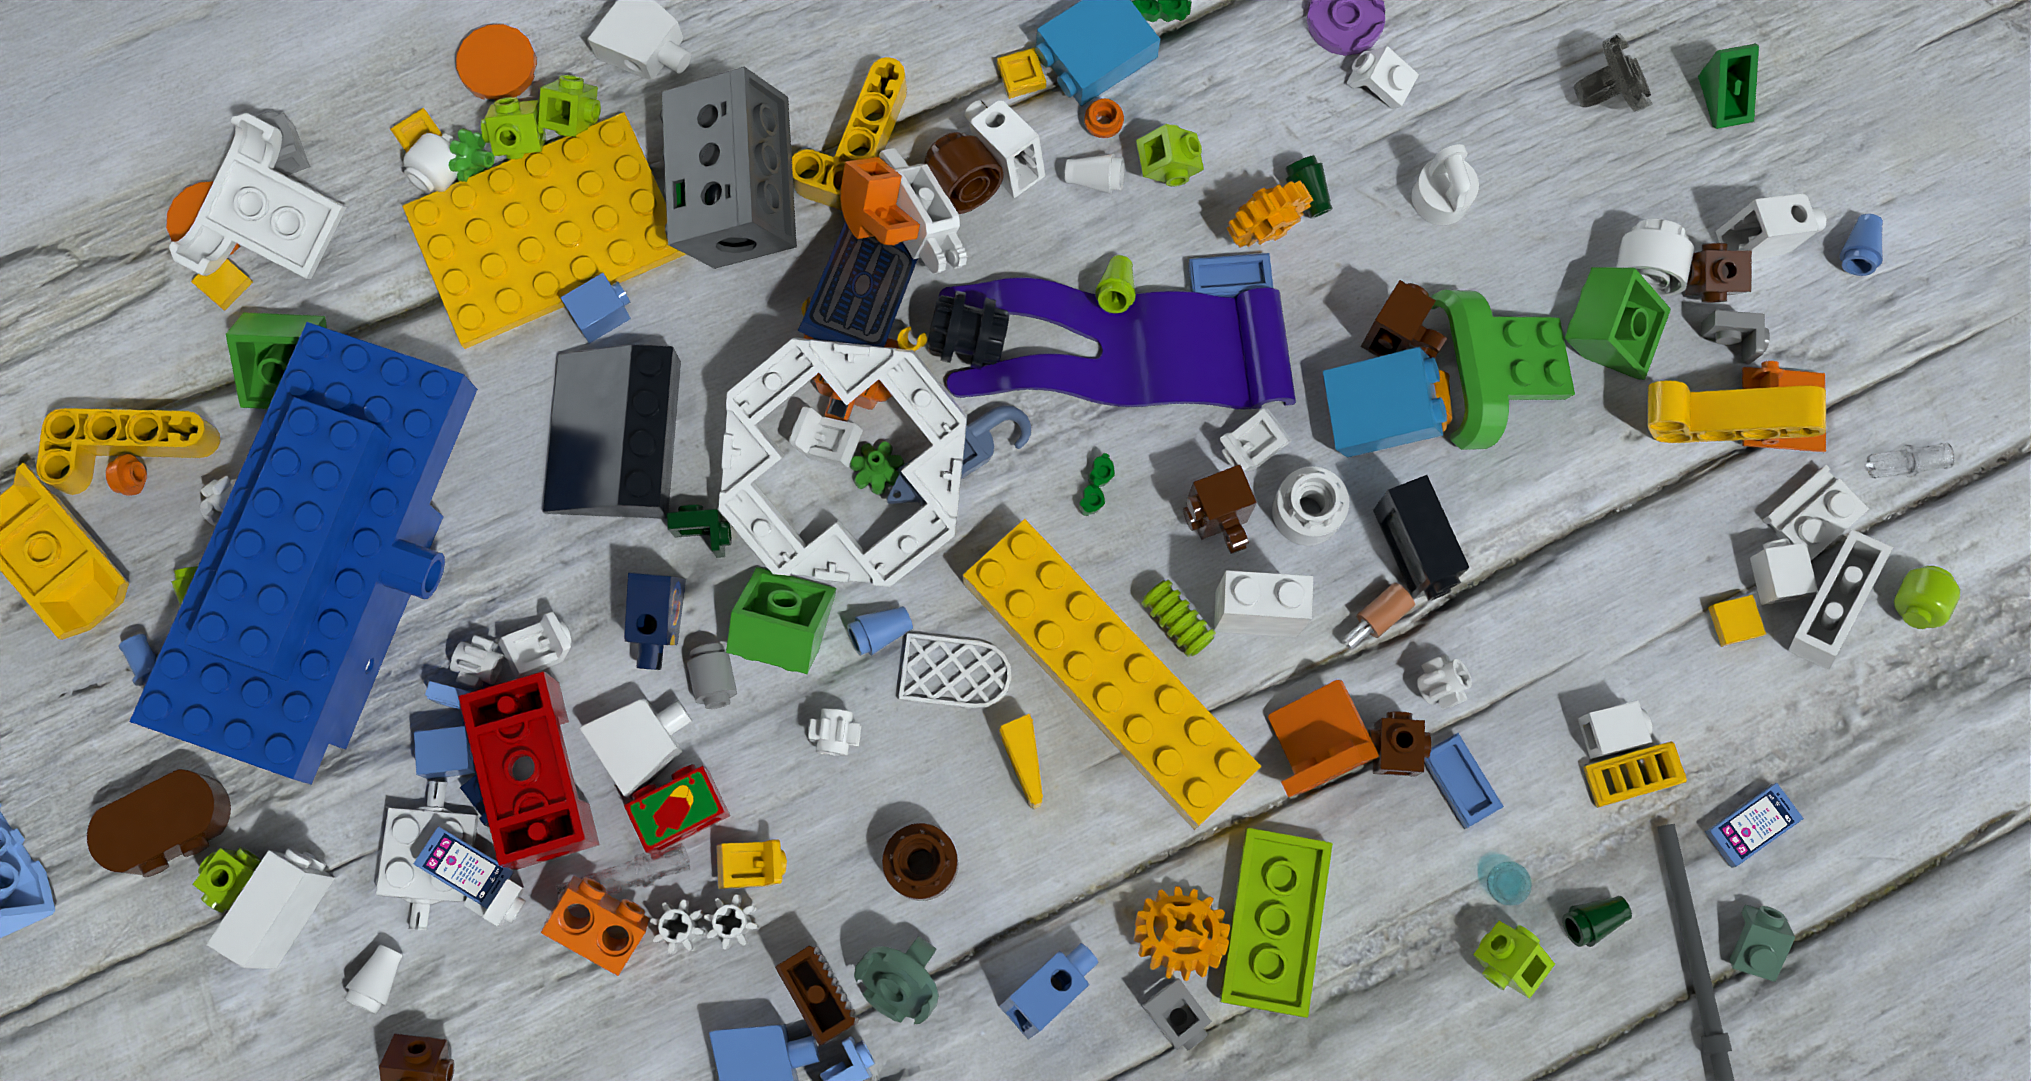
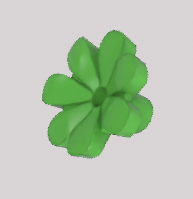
(469, 154)
(876, 467)

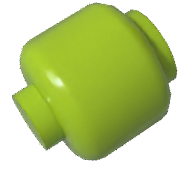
(1927, 597)

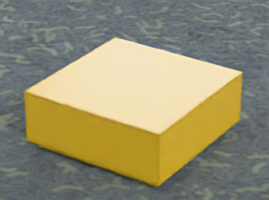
(1021, 73)
(413, 128)
(224, 284)
(1737, 620)

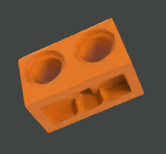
(589, 934)

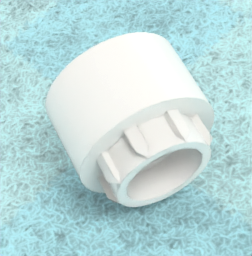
(1659, 253)
(1317, 485)

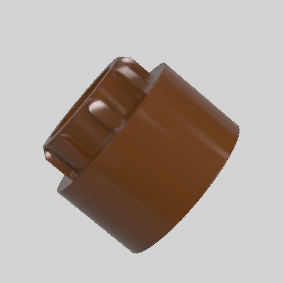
(964, 170)
(914, 839)

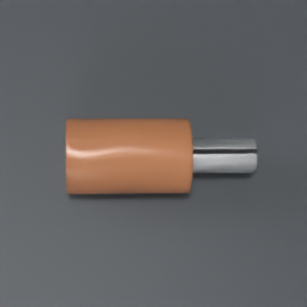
(1381, 614)

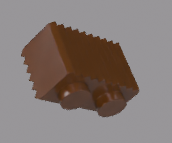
(817, 994)

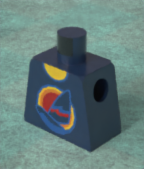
(649, 598)

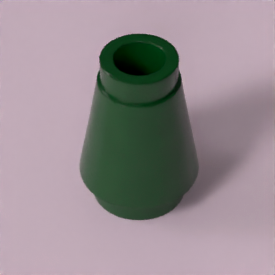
(1313, 177)
(1595, 920)

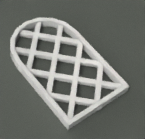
(936, 670)

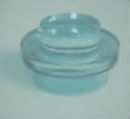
(1509, 883)

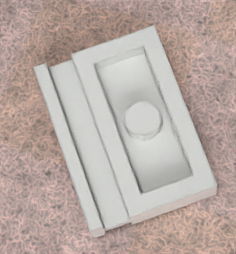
(1816, 512)

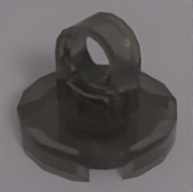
(1620, 76)

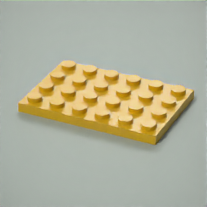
(540, 228)

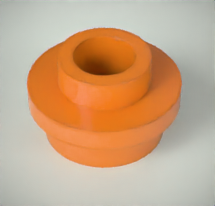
(1106, 108)
(126, 475)

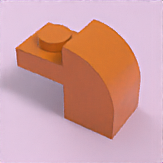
(870, 201)

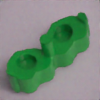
(1163, 9)
(1101, 475)

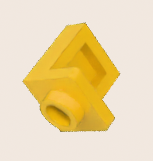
(750, 864)

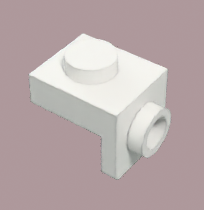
(1384, 75)
(825, 438)
(1254, 441)
(536, 646)
(504, 906)

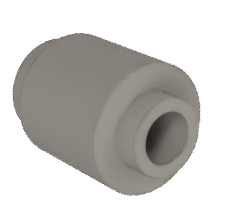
(711, 676)

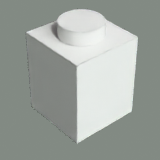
(1783, 572)
(1615, 729)

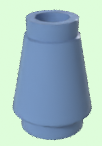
(1863, 246)
(878, 629)

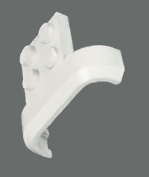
(258, 209)

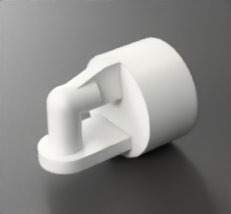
(1446, 187)

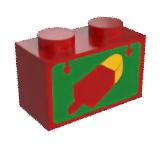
(676, 809)

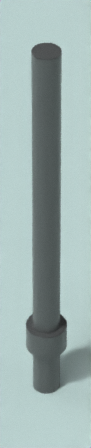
(1714, 1041)

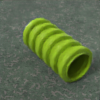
(1178, 618)

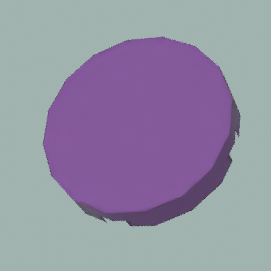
(1346, 25)

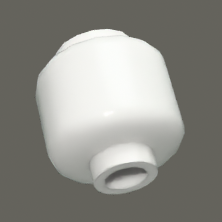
(429, 163)

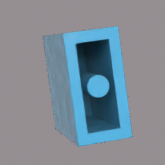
(1096, 46)
(1384, 402)

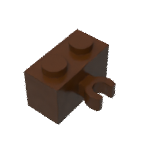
(1401, 323)
(1221, 505)

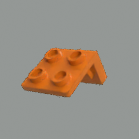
(1321, 737)

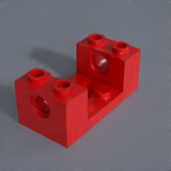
(541, 814)

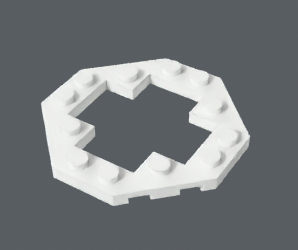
(849, 372)

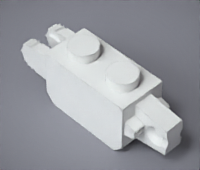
(929, 206)

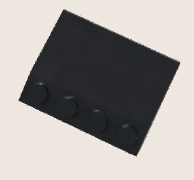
(613, 432)

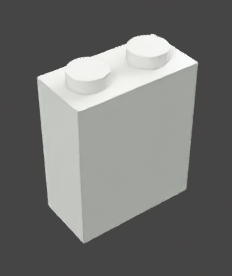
(1263, 603)
(272, 909)

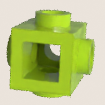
(568, 106)
(513, 128)
(1170, 155)
(224, 876)
(1513, 959)

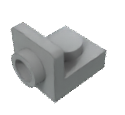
(1734, 327)

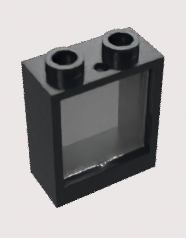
(1421, 539)

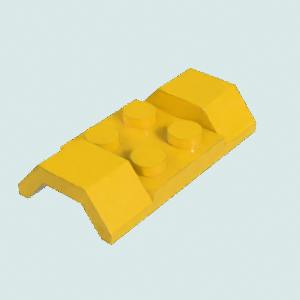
(55, 559)

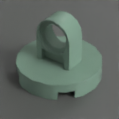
(899, 982)

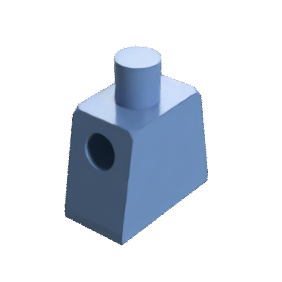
(1038, 1001)
(761, 1053)

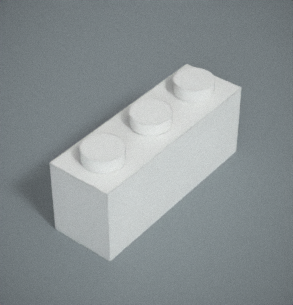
(1840, 599)

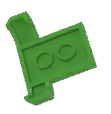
(1500, 363)

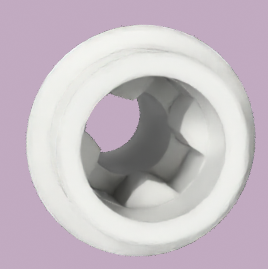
(1096, 172)
(374, 981)

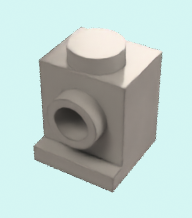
(291, 155)
(1177, 996)

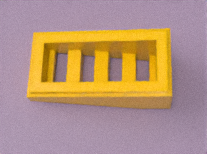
(1021, 748)
(1669, 763)

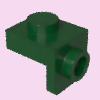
(695, 521)

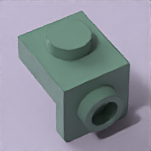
(1763, 942)

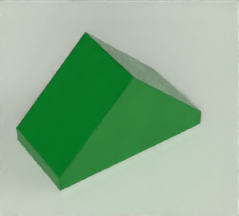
(1731, 85)

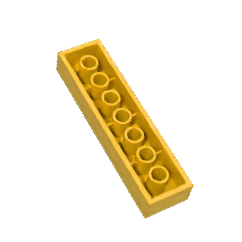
(1110, 674)

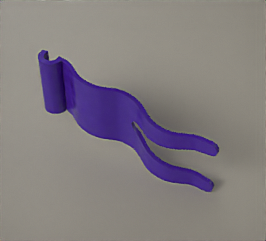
(1153, 354)

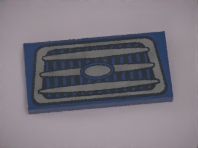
(859, 291)

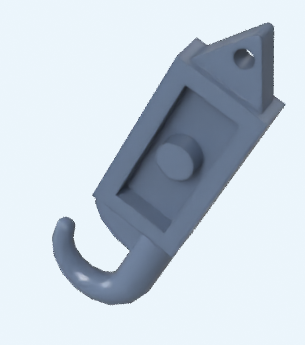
(977, 449)

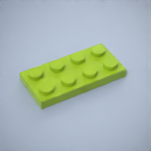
(1276, 922)

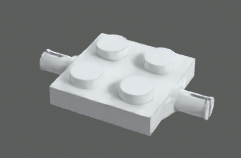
(404, 840)

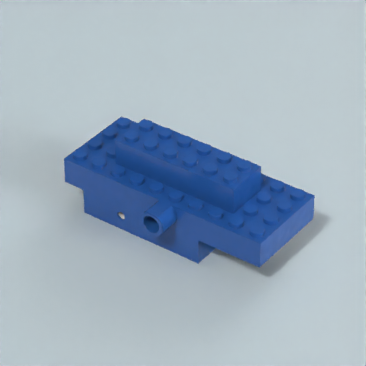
(311, 558)

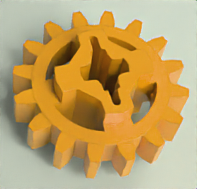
(1269, 214)
(1183, 938)

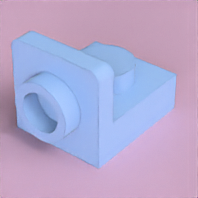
(860, 1058)

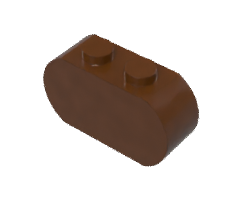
(159, 823)

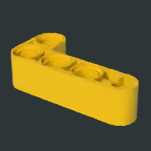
(858, 133)
(1733, 415)
(130, 438)

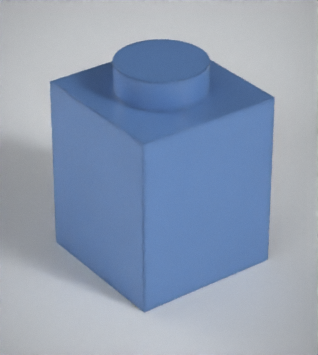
(597, 307)
(443, 753)

